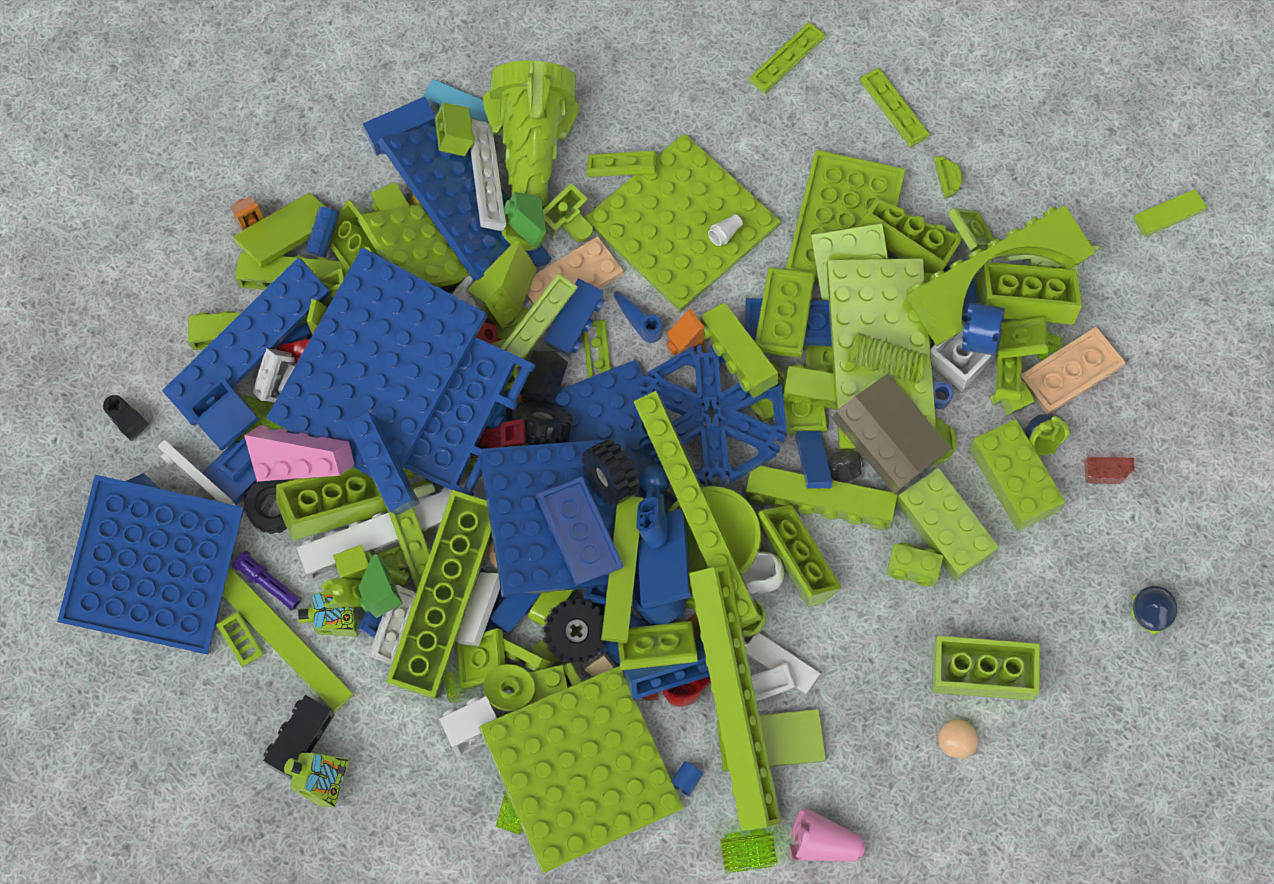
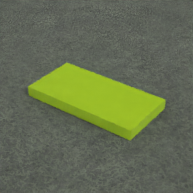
(280, 230)
(784, 312)
(788, 738)

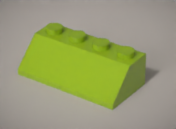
(349, 234)
(799, 554)

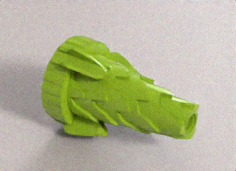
(533, 109)

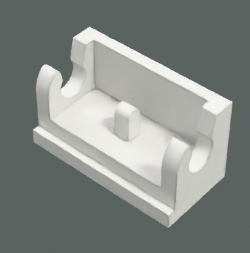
(271, 374)

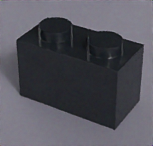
(546, 378)

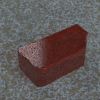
(1108, 469)

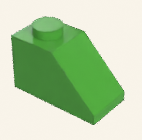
(526, 217)
(378, 588)

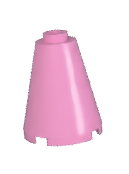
(823, 839)

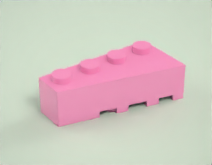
(295, 456)

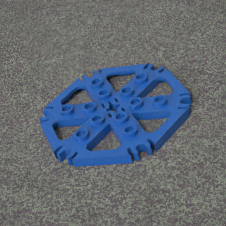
(728, 412)

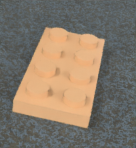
(589, 263)
(1072, 370)

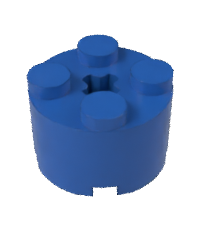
(983, 329)
(659, 614)

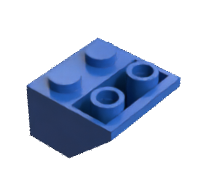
(222, 413)

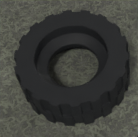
(253, 507)

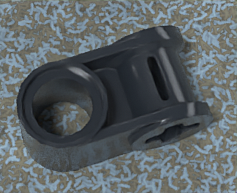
(125, 418)

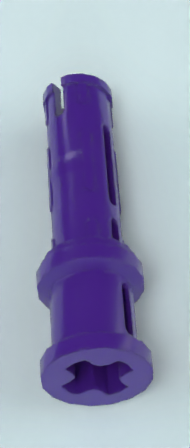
(258, 574)

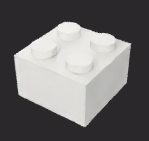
(958, 365)
(463, 724)

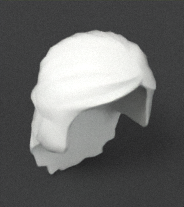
(765, 574)

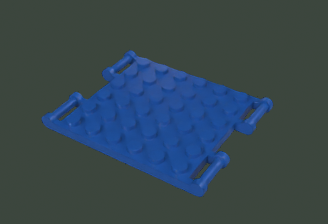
(464, 414)

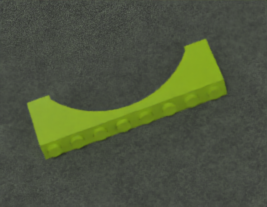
(942, 299)

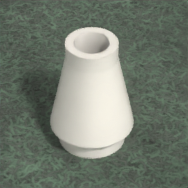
(723, 231)

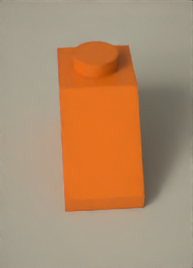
(246, 212)
(685, 334)

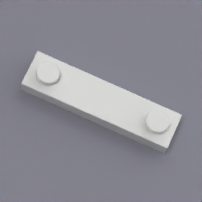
(172, 456)

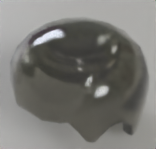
(845, 465)

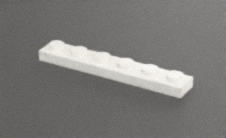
(487, 177)

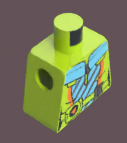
(329, 620)
(317, 777)

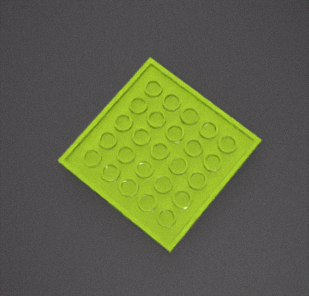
(665, 220)
(580, 769)

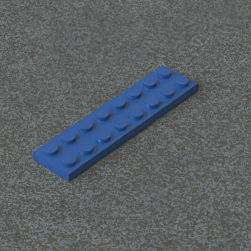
(245, 339)

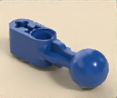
(651, 517)

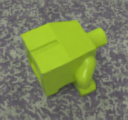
(1013, 406)

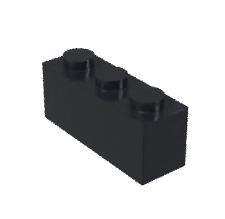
(298, 734)

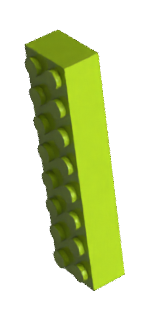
(442, 597)

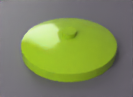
(737, 523)

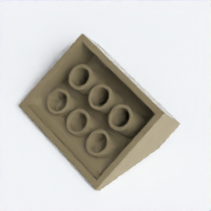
(890, 433)

